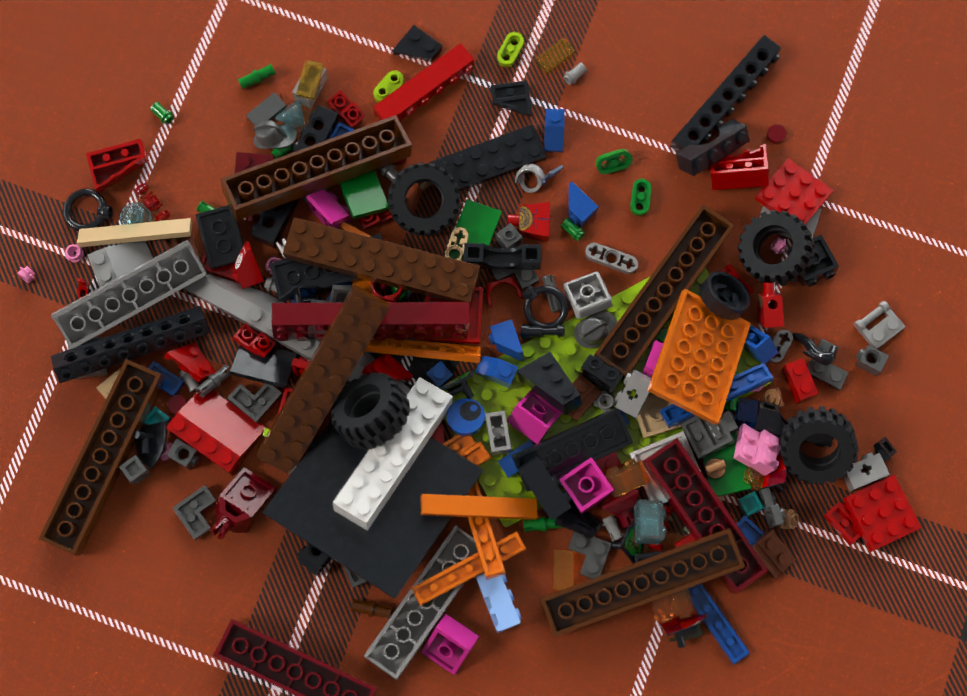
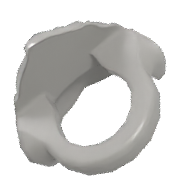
(520, 176)

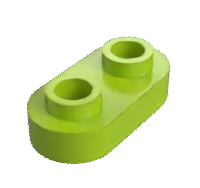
(509, 50)
(388, 85)

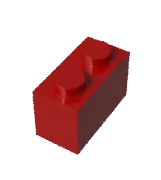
(799, 381)

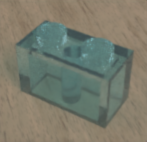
(649, 522)

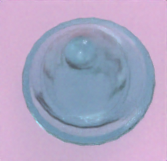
(292, 116)
(135, 213)

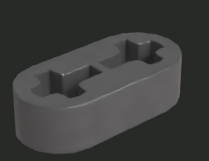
(785, 346)

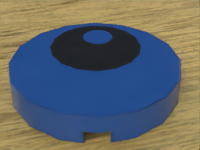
(466, 417)

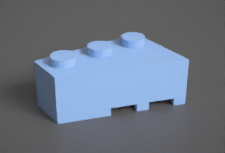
(499, 602)

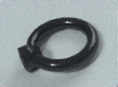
(104, 211)
(532, 292)

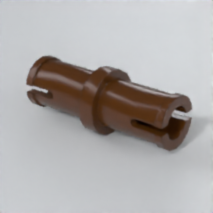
(372, 608)

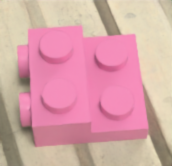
(757, 449)

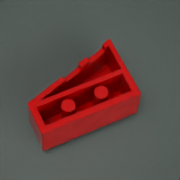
(115, 162)
(741, 171)

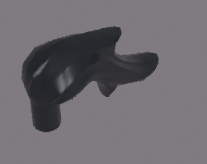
(819, 355)

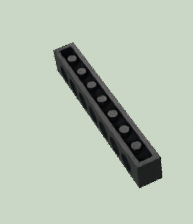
(763, 48)
(271, 235)
(129, 344)

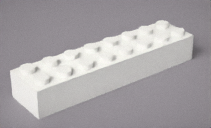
(387, 464)

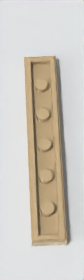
(134, 232)

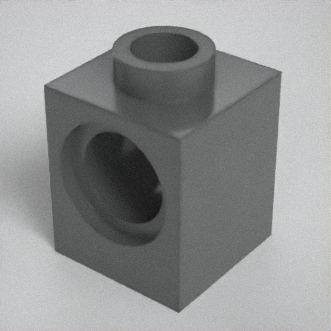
(508, 237)
(879, 360)
(179, 447)
(135, 470)

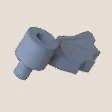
(552, 173)

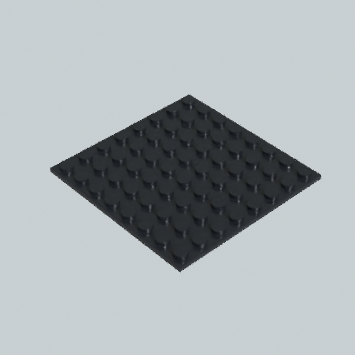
(398, 535)

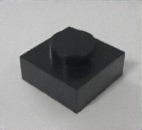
(885, 449)

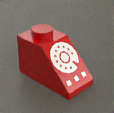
(246, 268)

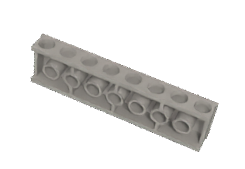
(129, 294)
(410, 621)

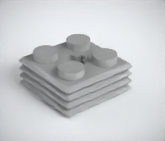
(590, 284)

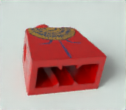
(533, 221)
(770, 314)

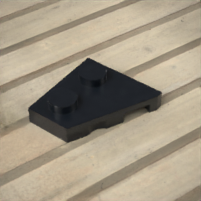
(577, 522)

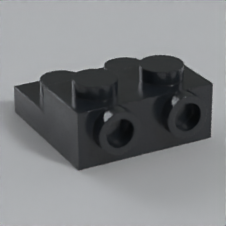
(822, 264)
(600, 374)

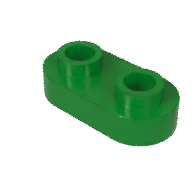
(613, 162)
(640, 198)

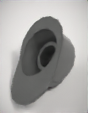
(271, 135)
(594, 329)

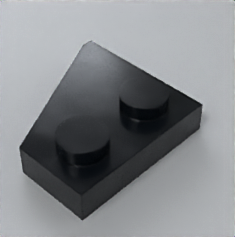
(417, 45)
(513, 97)

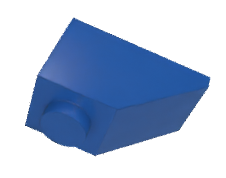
(554, 130)
(580, 206)
(506, 340)
(759, 345)
(497, 371)

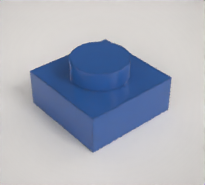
(439, 374)

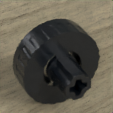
(720, 290)

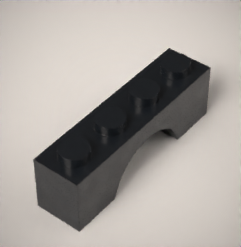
(699, 157)
(521, 258)
(771, 420)

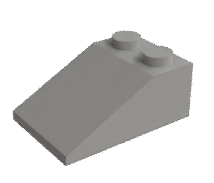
(118, 259)

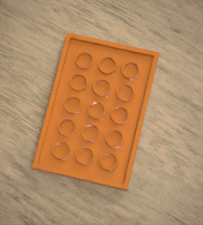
(698, 358)

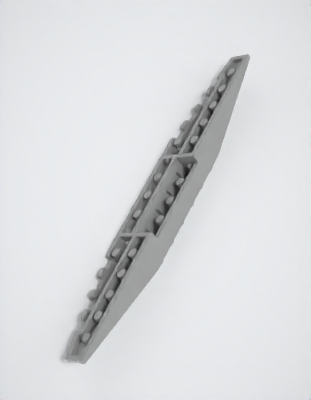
(255, 310)

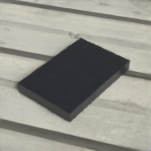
(220, 236)
(271, 370)

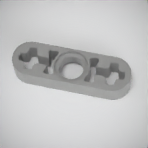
(622, 268)

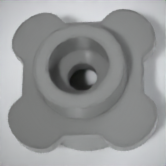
(604, 396)

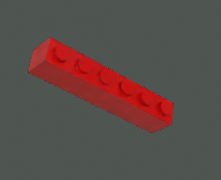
(426, 84)

